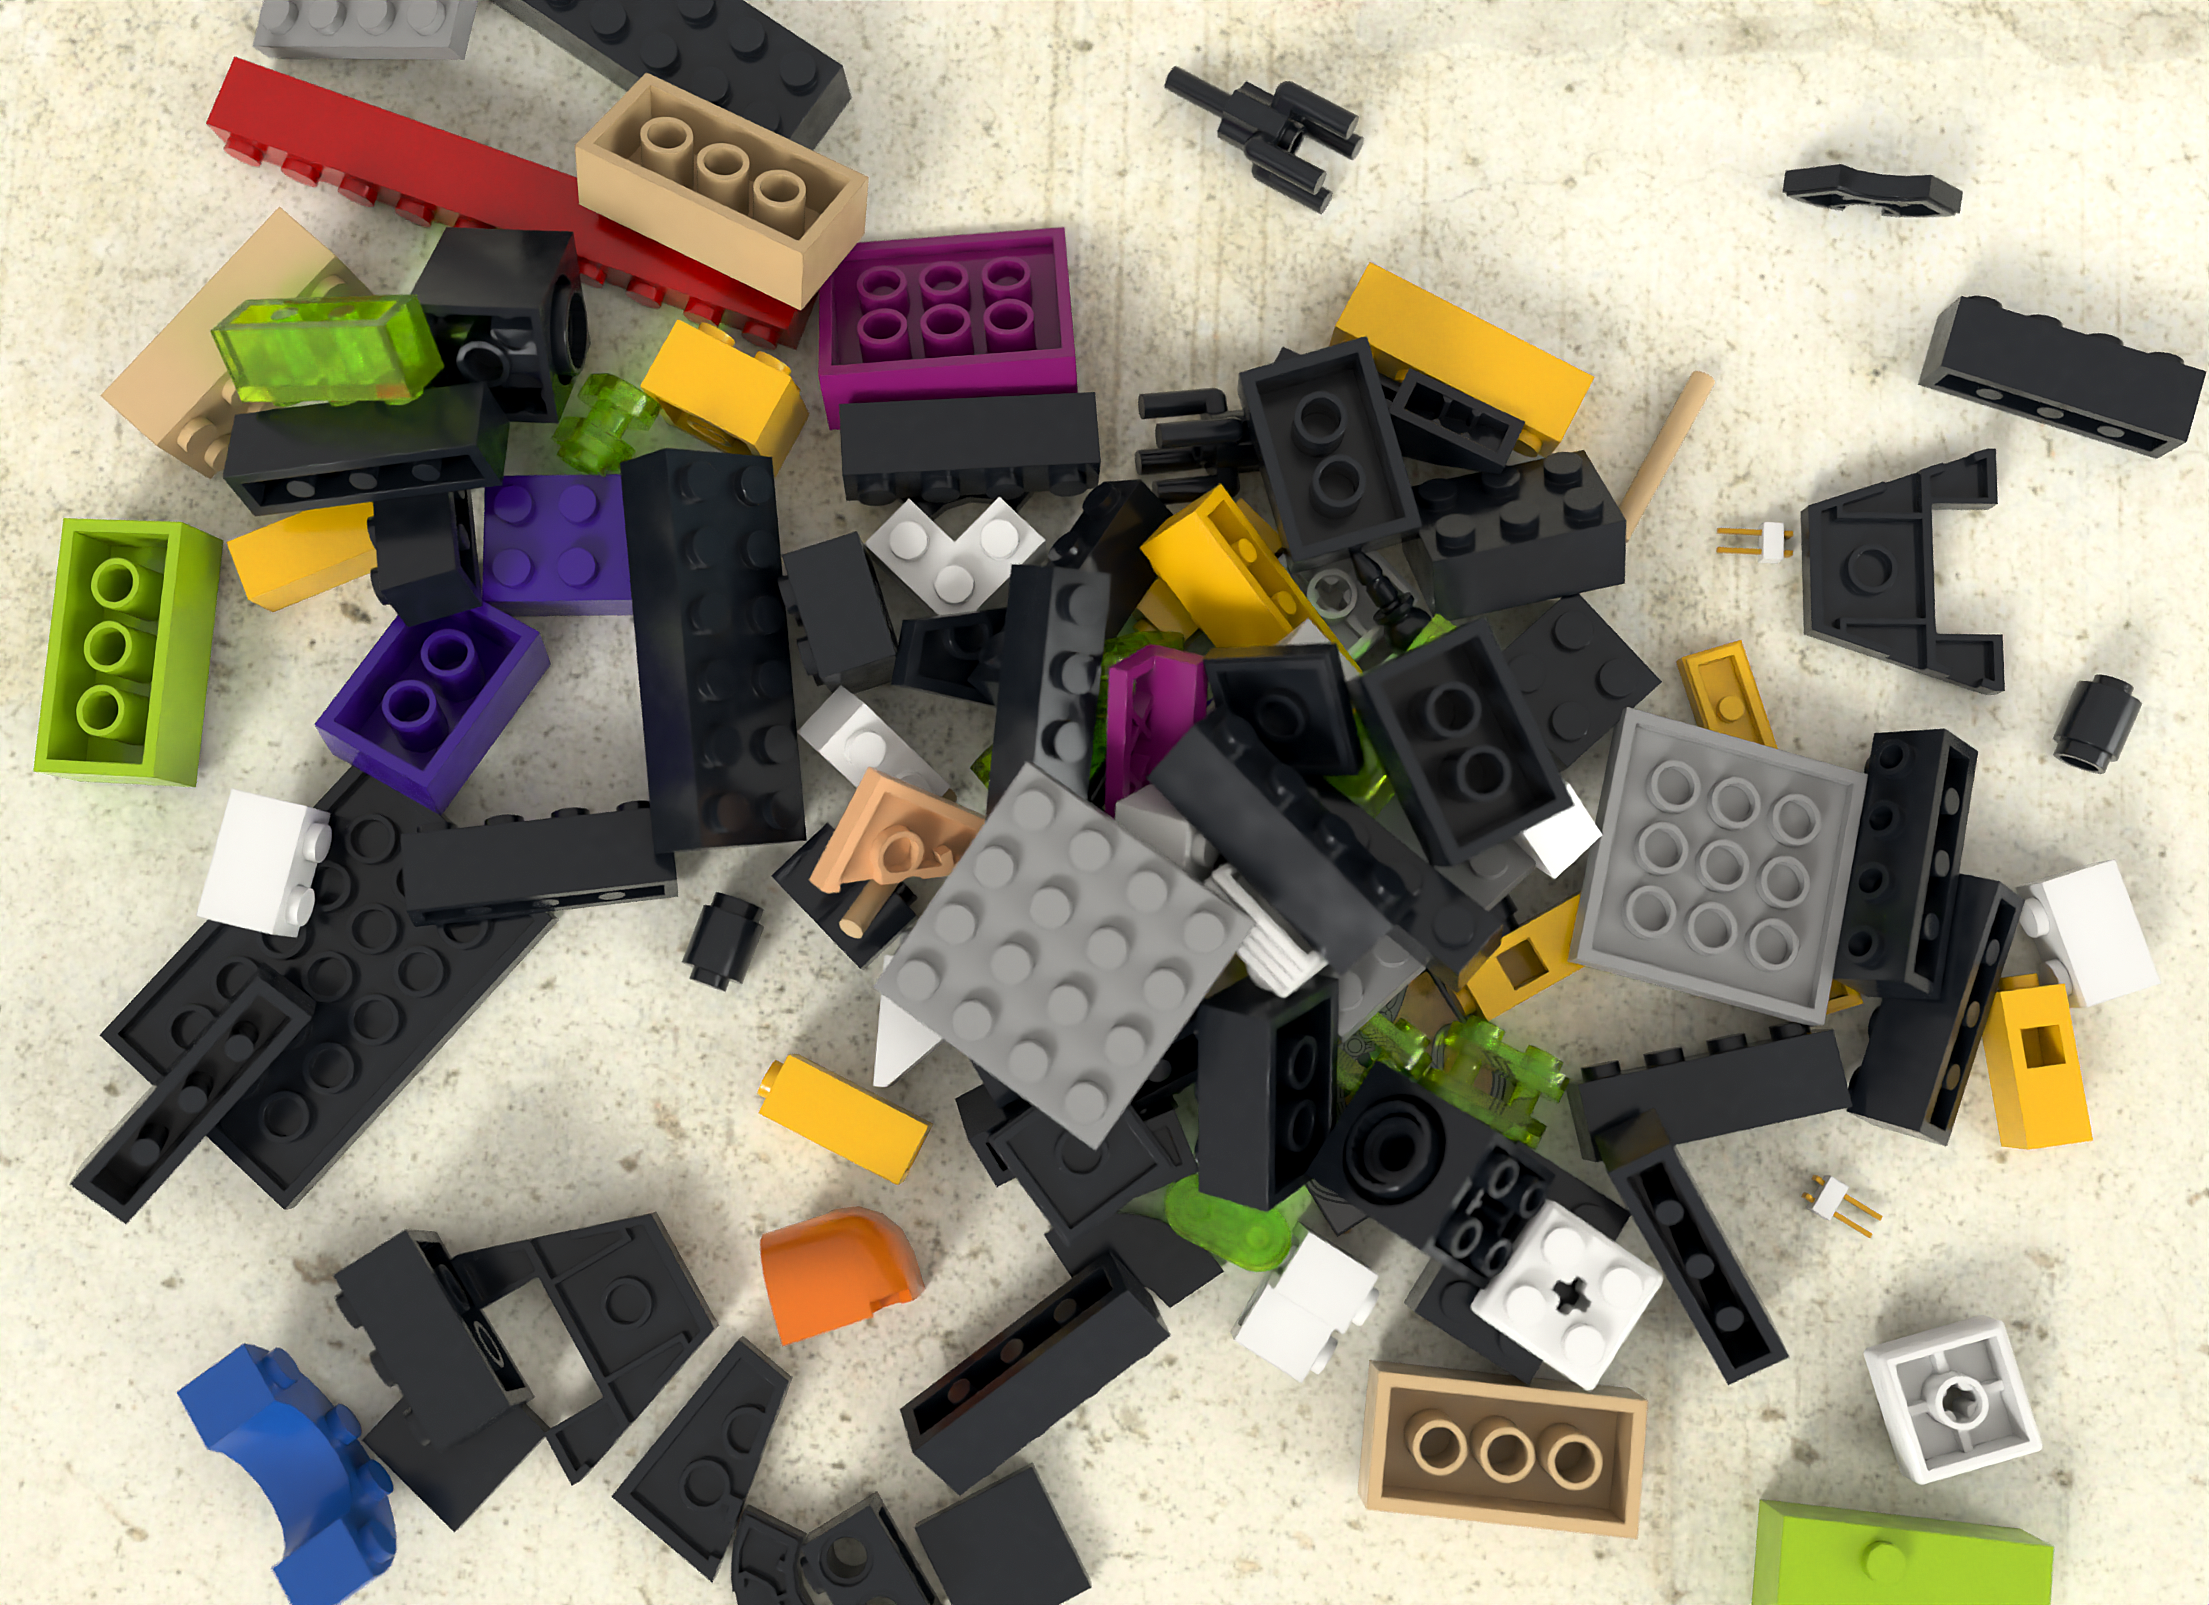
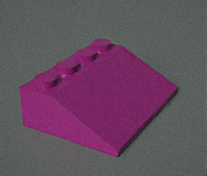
(947, 320)

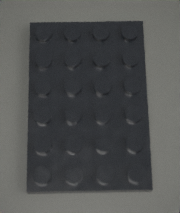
(379, 985)

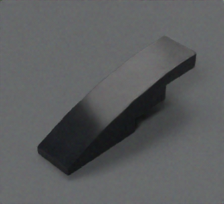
(1445, 424)

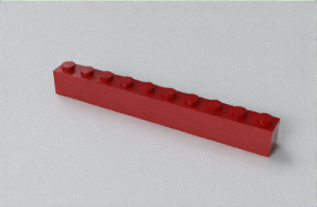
(472, 185)

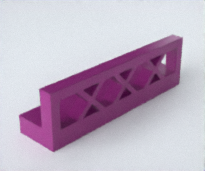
(1152, 721)

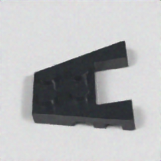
(1874, 573)
(624, 1307)

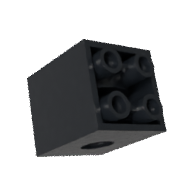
(508, 315)
(1432, 1174)

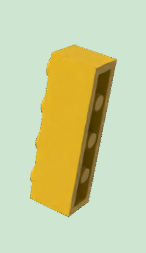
(1464, 352)
(1230, 576)

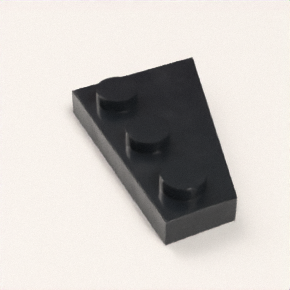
(943, 651)
(707, 1458)

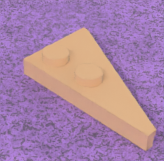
(894, 835)

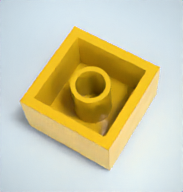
(725, 394)

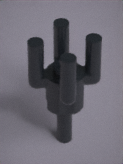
(1273, 129)
(1215, 442)

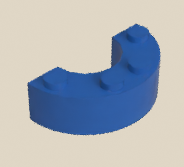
(308, 1466)

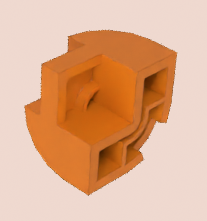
(836, 1271)

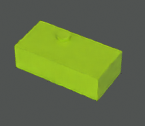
(129, 652)
(1893, 1559)

